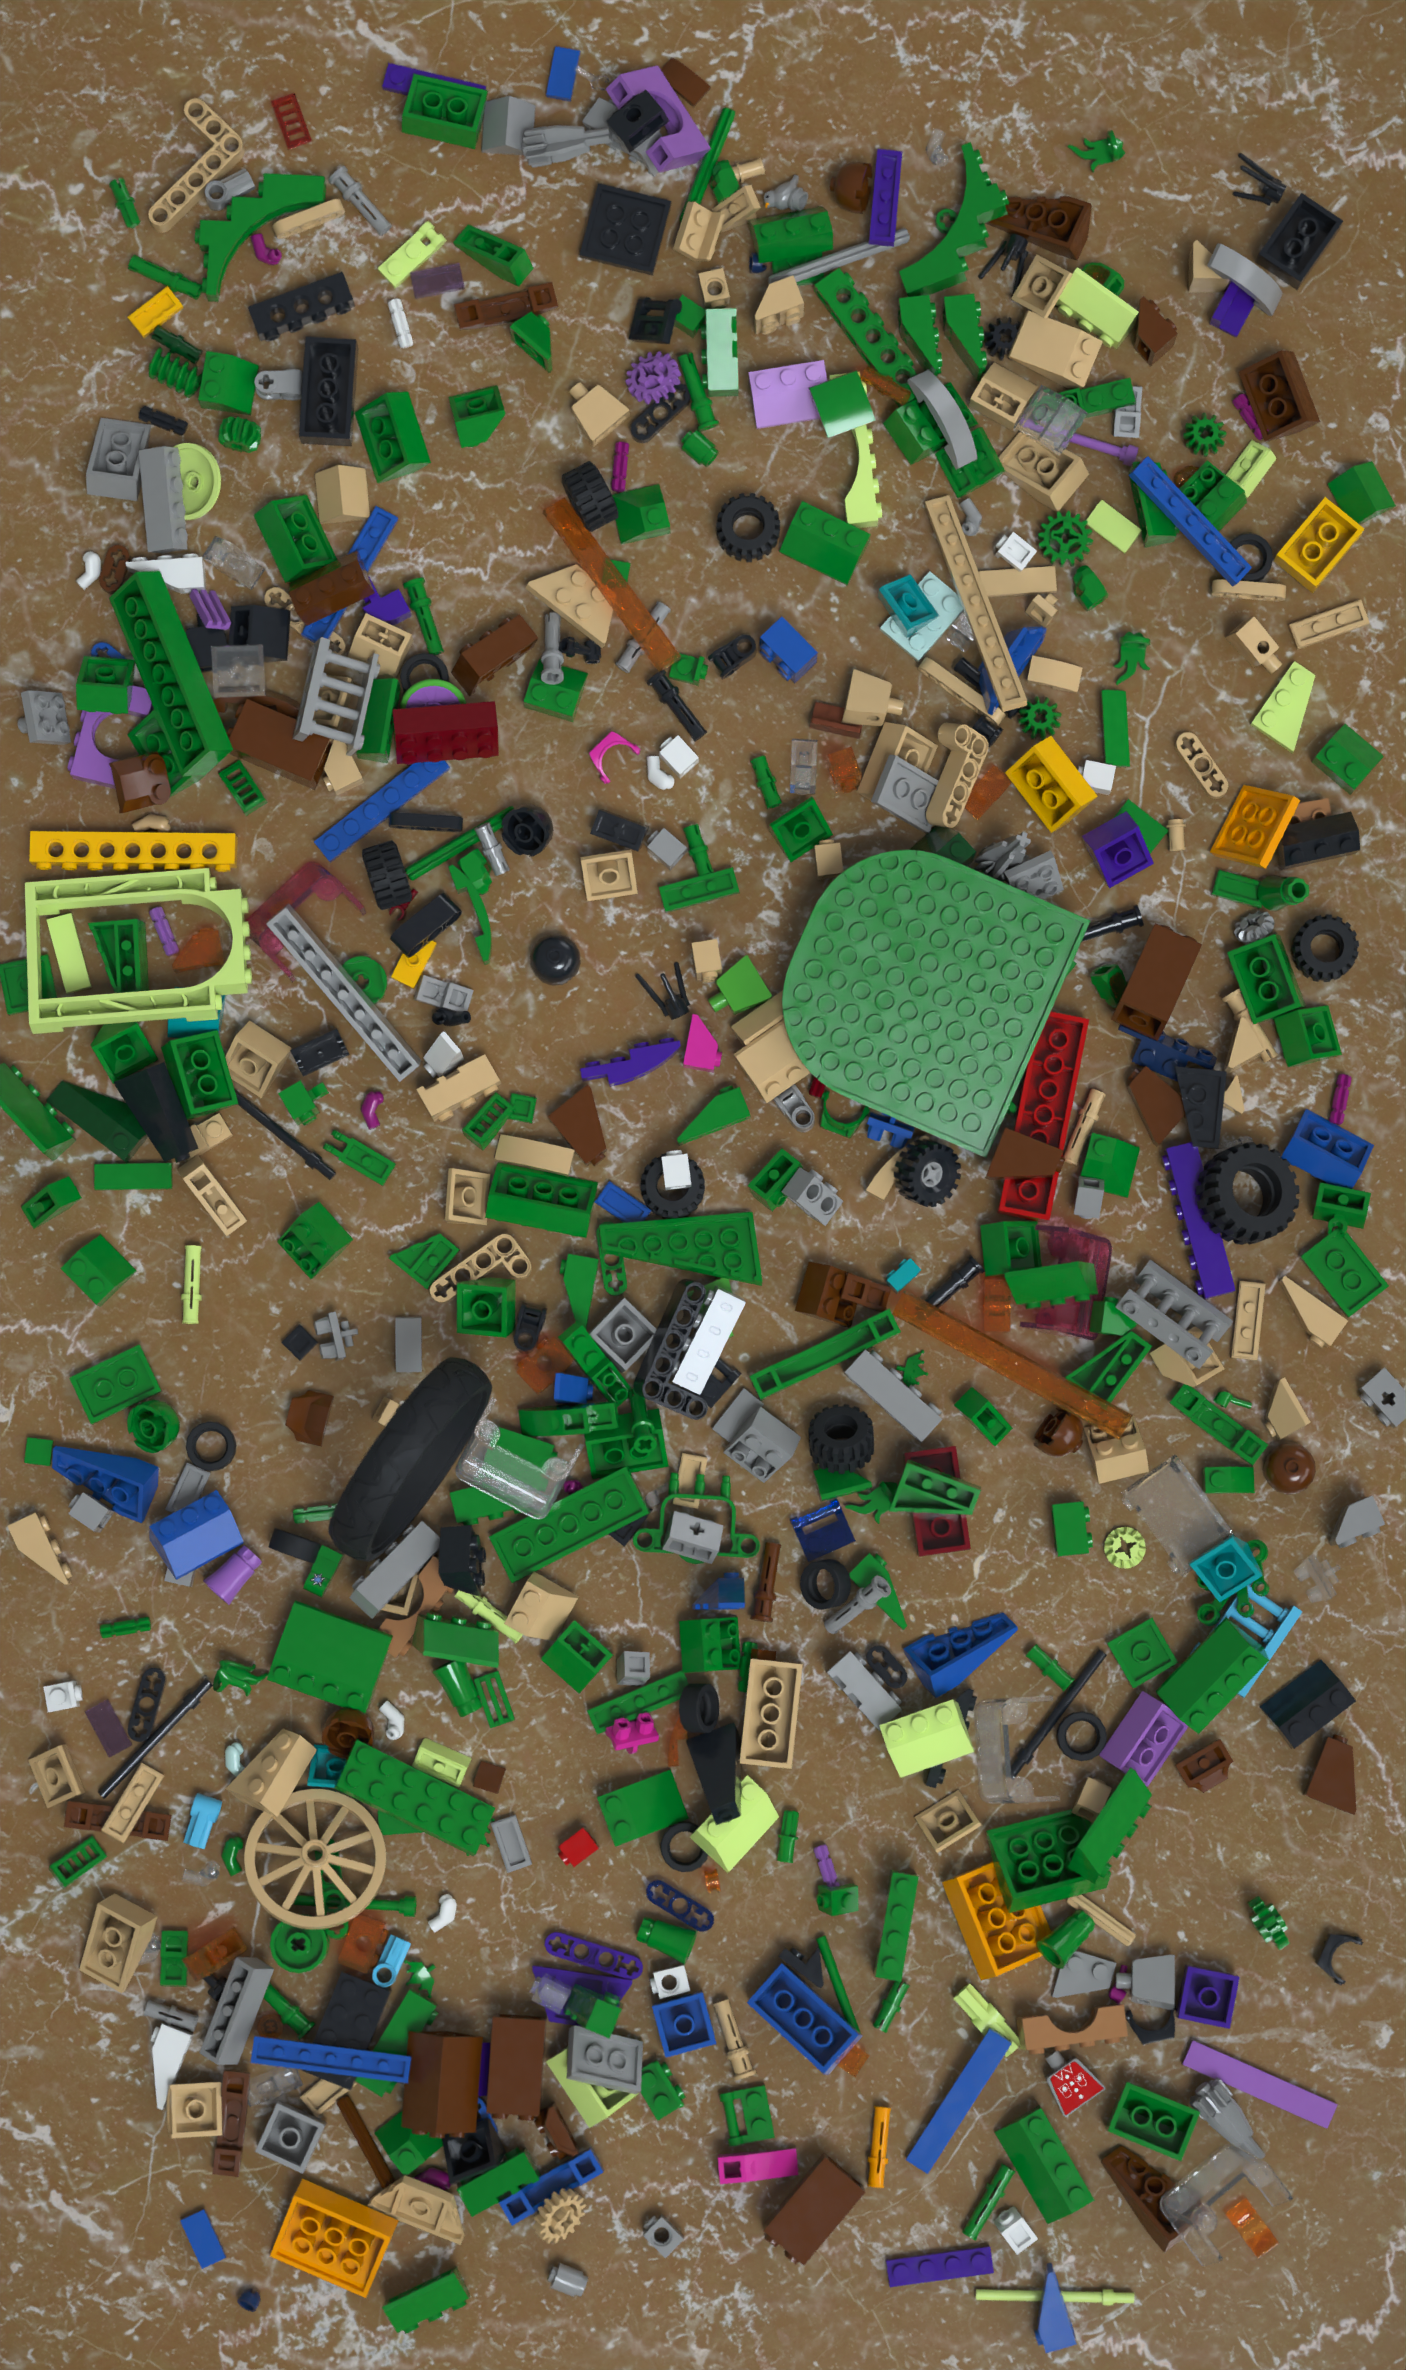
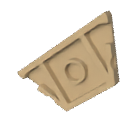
(575, 599)
(420, 2207)

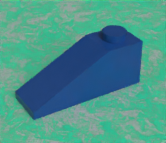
(572, 1389)
(1053, 2320)

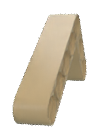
(200, 169)

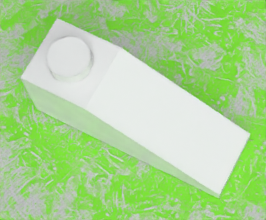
(442, 1056)
(168, 2055)

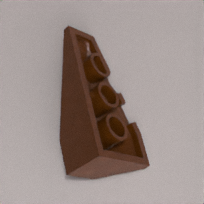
(1048, 223)
(1143, 2191)

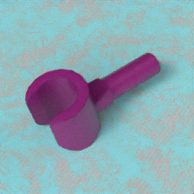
(1115, 1994)

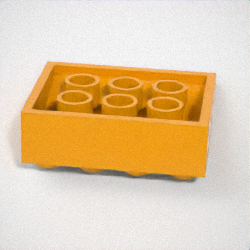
(992, 1934)
(334, 2238)

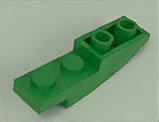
(1103, 398)
(595, 1363)
(568, 1419)

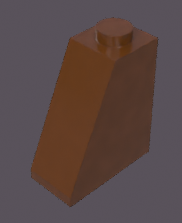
(1156, 1103)
(581, 1127)
(1023, 1157)
(1333, 1775)

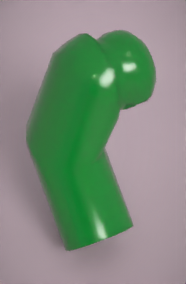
(229, 1854)

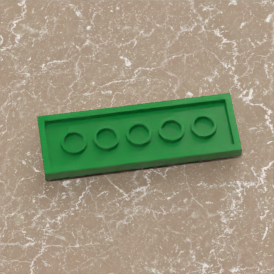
(570, 1524)
(414, 1798)

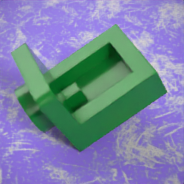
(838, 1899)

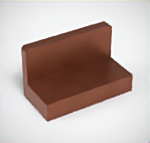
(829, 719)

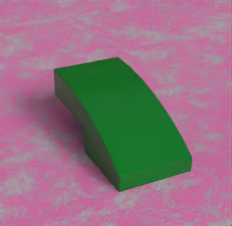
(174, 1949)

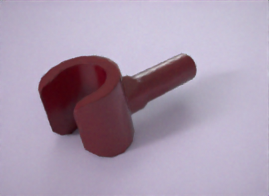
(403, 907)

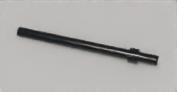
(312, 1159)
(190, 1701)
(1025, 1754)

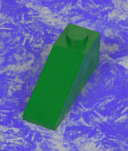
(495, 254)
(719, 1114)
(579, 1281)
(862, 1576)

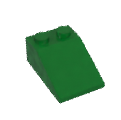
(642, 1807)

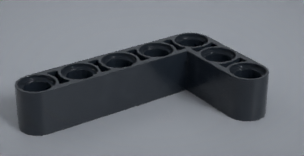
(671, 1352)

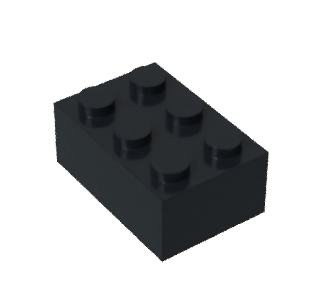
(1299, 241)

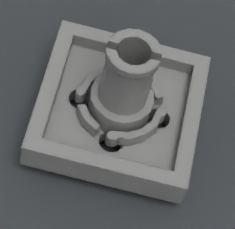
(44, 718)
(1036, 876)

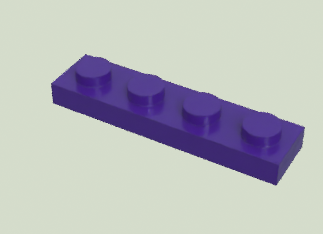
(399, 79)
(885, 197)
(939, 2266)

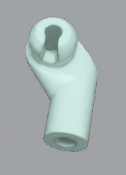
(232, 1758)

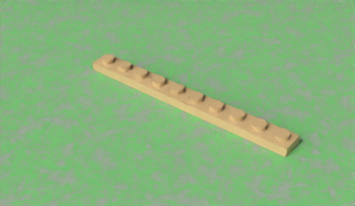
(976, 604)

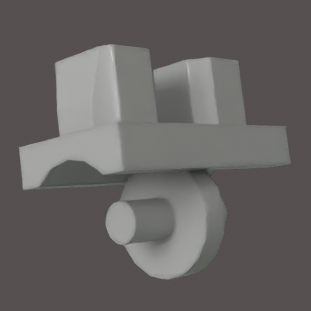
(335, 1348)

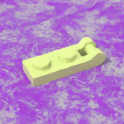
(411, 255)

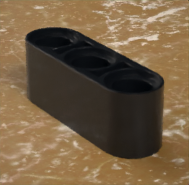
(426, 925)

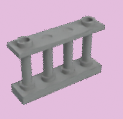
(312, 702)
(1183, 1301)

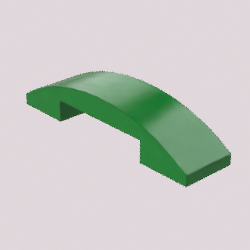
(462, 885)
(1218, 1424)

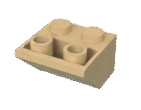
(779, 306)
(1002, 396)
(382, 639)
(1114, 1457)

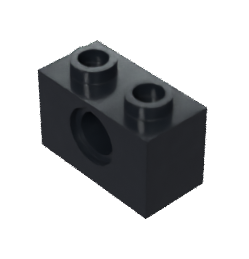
(634, 133)

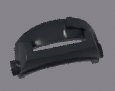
(1330, 1945)
(1152, 2036)

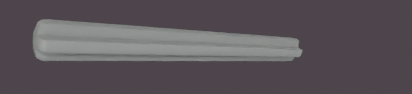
(838, 259)

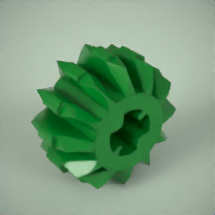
(239, 434)
(1211, 441)
(1049, 721)

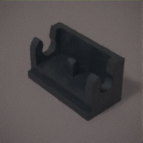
(619, 830)
(320, 1052)

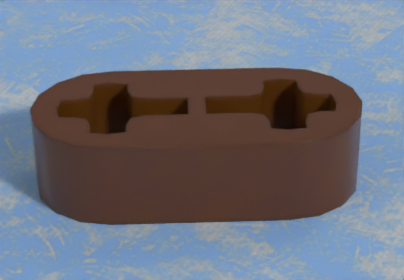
(108, 568)

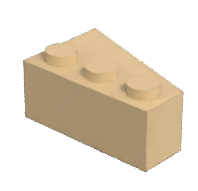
(459, 1088)
(273, 1773)

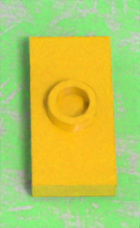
(155, 312)
(410, 969)

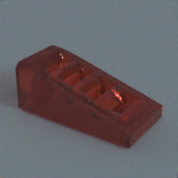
(283, 101)

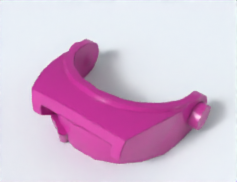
(608, 741)

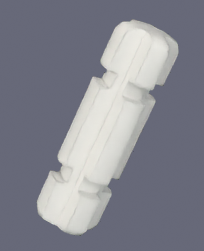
(400, 323)

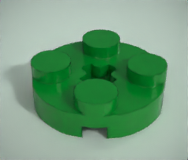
(369, 970)

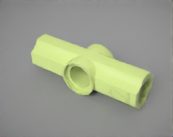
(984, 2015)

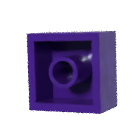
(1207, 1996)

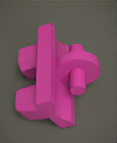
(632, 1734)

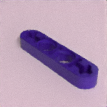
(595, 1951)

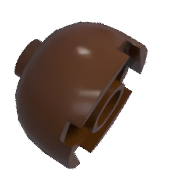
(852, 186)
(1060, 1434)
(1289, 1468)
(344, 1728)

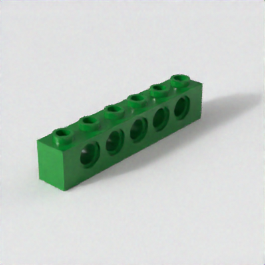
(842, 283)

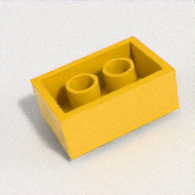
(1318, 545)
(1051, 784)

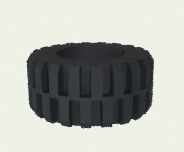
(1275, 1183)

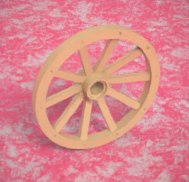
(357, 1905)

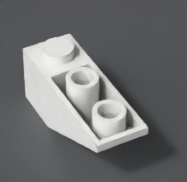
(178, 574)

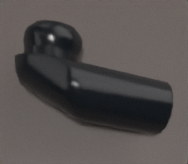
(450, 1018)

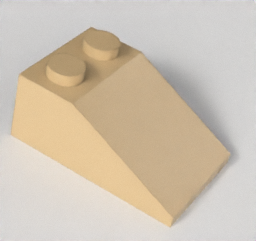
(1055, 350)
(1043, 473)
(117, 1941)

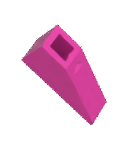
(757, 2165)

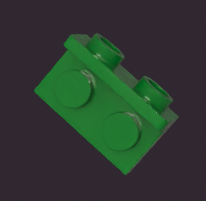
(659, 2090)

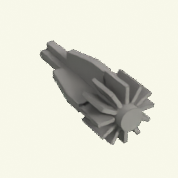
(560, 143)
(1002, 856)
(1224, 2115)

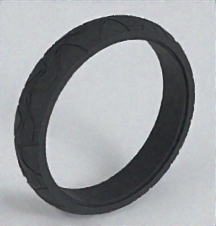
(409, 1459)

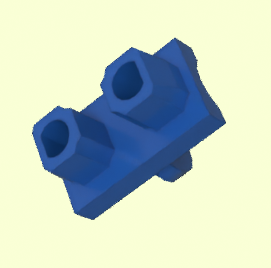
(879, 1123)

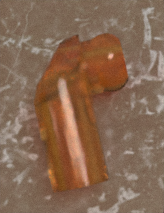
(1184, 474)

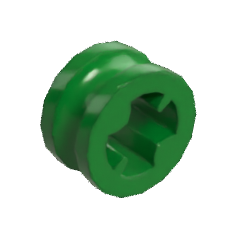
(941, 226)

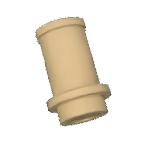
(748, 170)
(1176, 834)

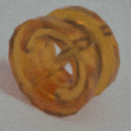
(712, 1881)

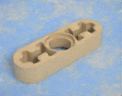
(308, 219)
(1249, 590)
(1217, 777)

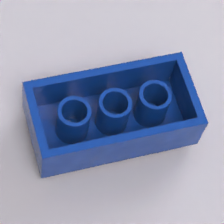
(804, 2019)

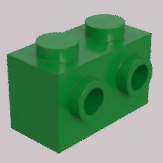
(773, 1178)
(1070, 1529)

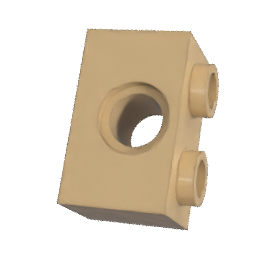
(707, 960)

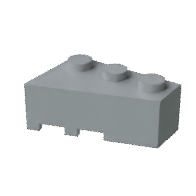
(597, 118)
(865, 1689)

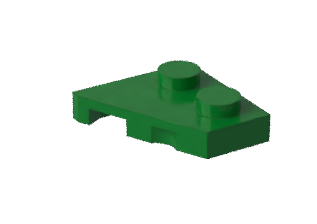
(426, 1259)

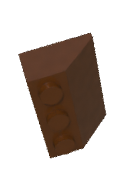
(1279, 396)
(330, 588)

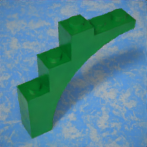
(222, 239)
(946, 263)

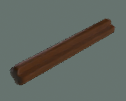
(365, 2141)

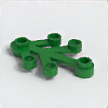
(1243, 1597)

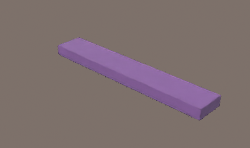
(1259, 2084)

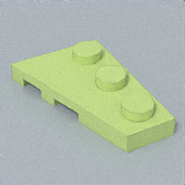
(1286, 706)

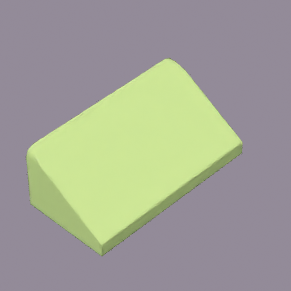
(1251, 466)
(1113, 526)
(441, 1762)

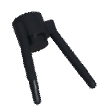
(1272, 189)
(1012, 249)
(675, 1005)

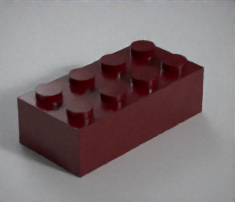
(445, 732)
(935, 1531)

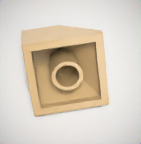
(1041, 286)
(1181, 1370)
(1284, 1411)

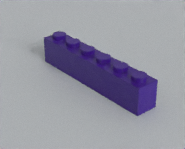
(1206, 1247)

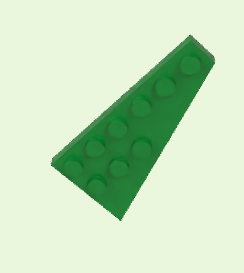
(701, 1244)

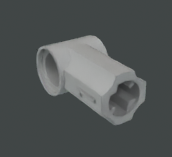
(231, 186)

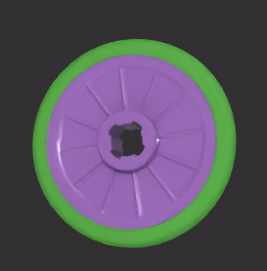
(432, 693)

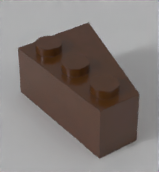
(493, 652)

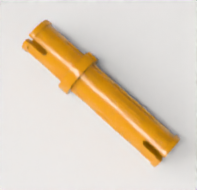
(881, 2123)

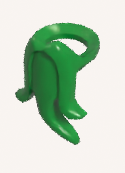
(1102, 151)
(1133, 651)
(880, 1500)
(236, 1675)

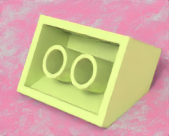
(1097, 309)
(927, 1738)
(733, 1839)
(590, 2100)

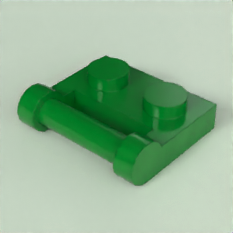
(755, 2112)

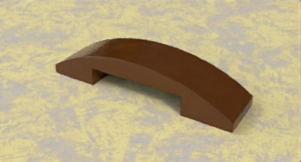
(506, 308)
(283, 703)
(94, 1816)
(234, 2116)

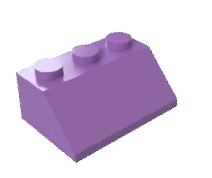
(1144, 1738)

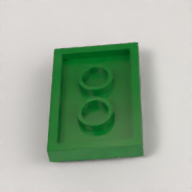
(1344, 1272)
(115, 1384)

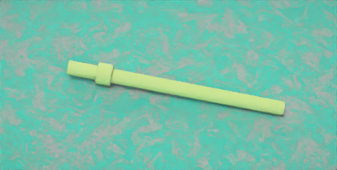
(1106, 2297)

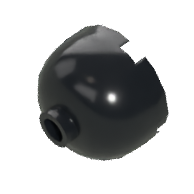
(527, 829)
(555, 959)

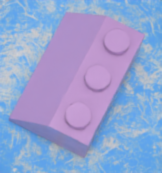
(783, 393)

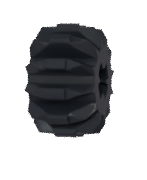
(995, 334)

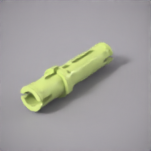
(190, 1316)
(489, 1613)

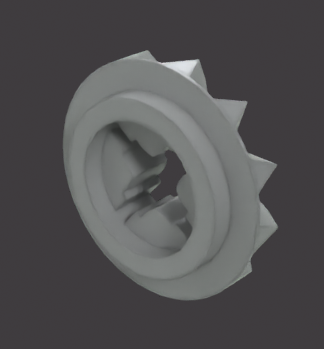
(1248, 932)

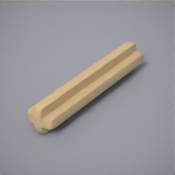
(1103, 1919)

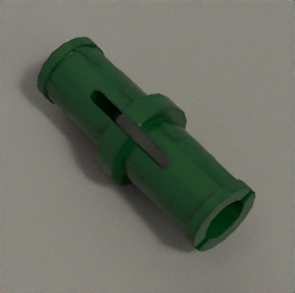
(176, 344)

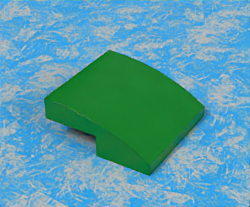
(842, 404)
(975, 473)

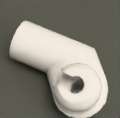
(92, 569)
(656, 776)
(395, 1721)
(446, 1914)

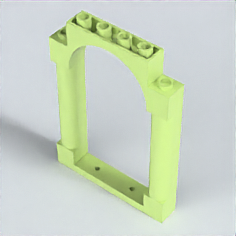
(193, 1003)

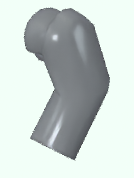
(973, 517)

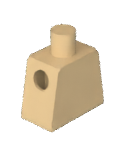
(597, 412)
(1246, 639)
(869, 700)

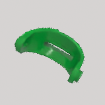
(832, 1125)

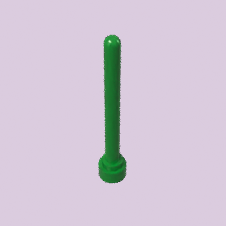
(405, 1905)

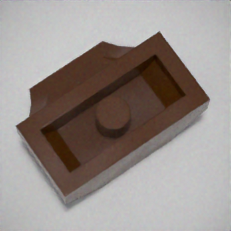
(309, 1417)
(1205, 1767)

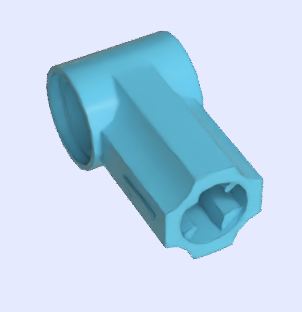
(204, 1813)
(391, 1958)

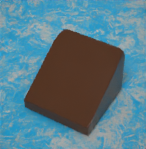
(489, 1777)

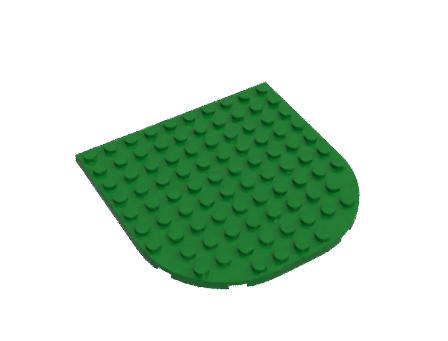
(927, 990)

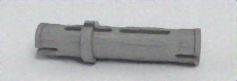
(634, 650)

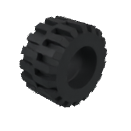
(590, 496)
(754, 507)
(387, 875)
(1337, 930)
(664, 1207)
(841, 1423)

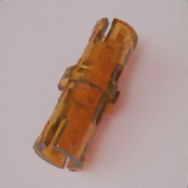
(885, 385)

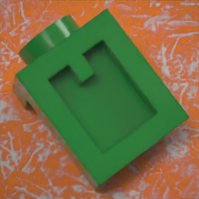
(689, 670)

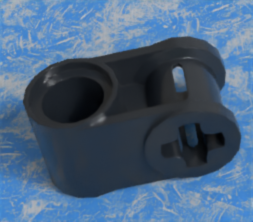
(732, 656)
(529, 1326)

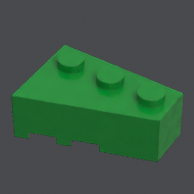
(1112, 1367)
(594, 2010)

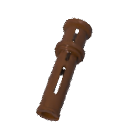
(764, 1596)

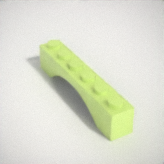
(860, 502)

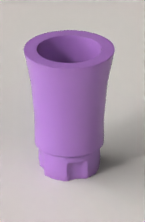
(233, 1574)

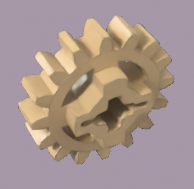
(559, 2215)

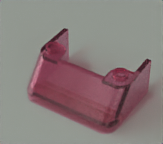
(306, 881)
(1074, 1317)

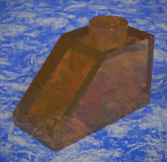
(201, 952)

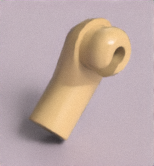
(152, 821)

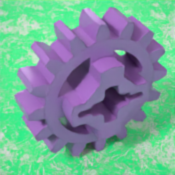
(656, 377)

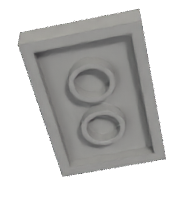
(905, 792)
(604, 2061)

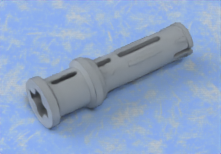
(355, 189)
(552, 657)
(865, 1599)

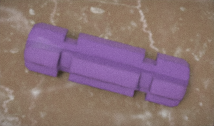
(164, 931)
(826, 1866)

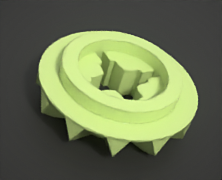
(1112, 1544)

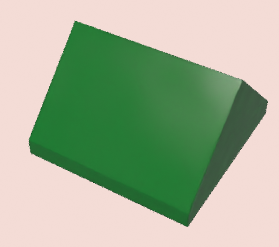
(1361, 493)
(800, 829)

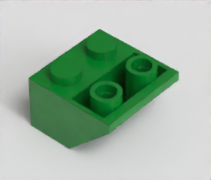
(1214, 495)
(314, 1240)
(710, 1644)
(577, 1656)

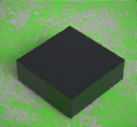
(299, 1342)

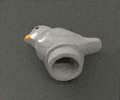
(787, 196)

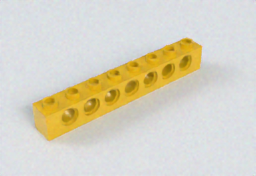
(43, 841)

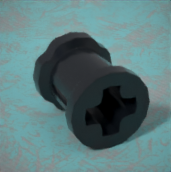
(988, 730)

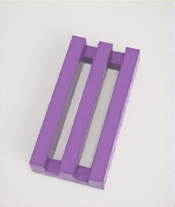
(214, 609)

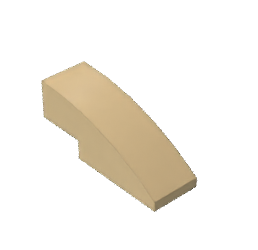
(535, 1155)
(885, 1177)

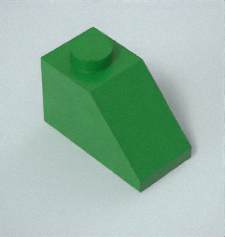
(51, 1202)
(983, 1416)
(1228, 1480)

